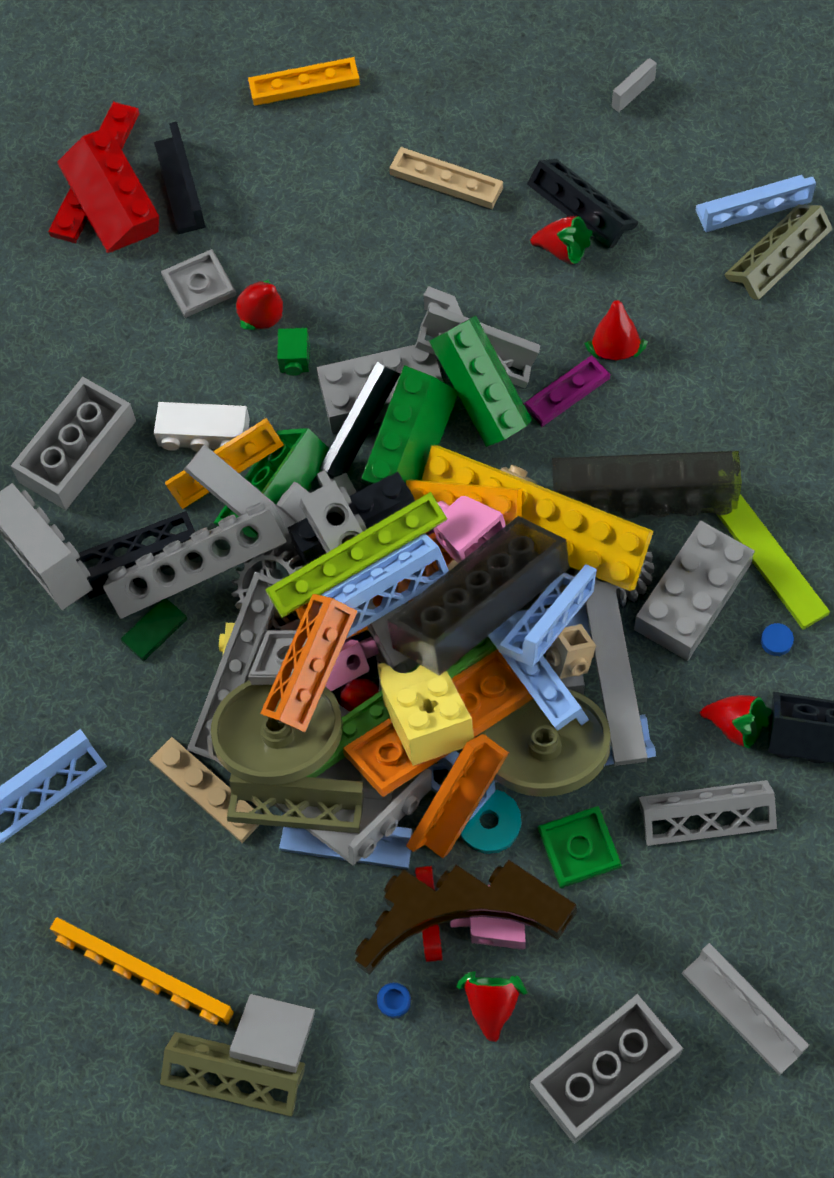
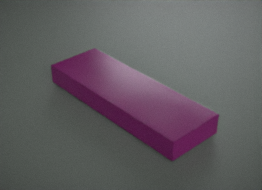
(567, 390)

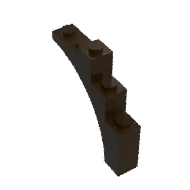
(415, 907)

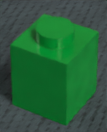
(293, 351)

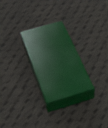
(154, 629)

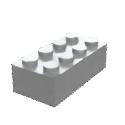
(345, 379)
(74, 443)
(42, 548)
(693, 590)
(605, 1068)

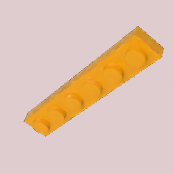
(153, 978)

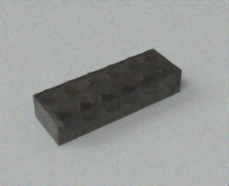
(652, 483)
(478, 595)

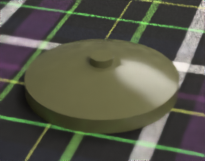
(267, 749)
(550, 760)

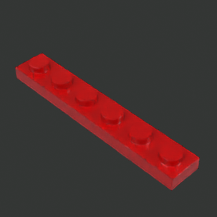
(71, 216)

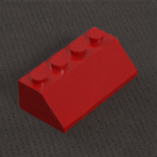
(109, 190)

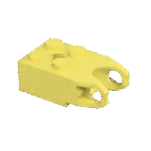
(425, 712)

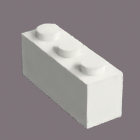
(198, 425)

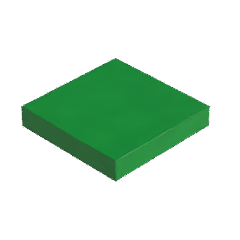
(579, 847)

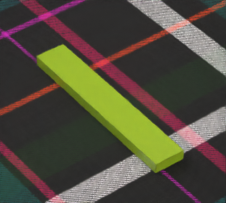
(356, 554)
(775, 565)

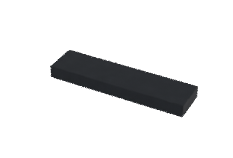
(360, 420)

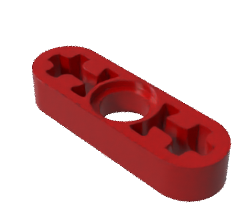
(431, 935)

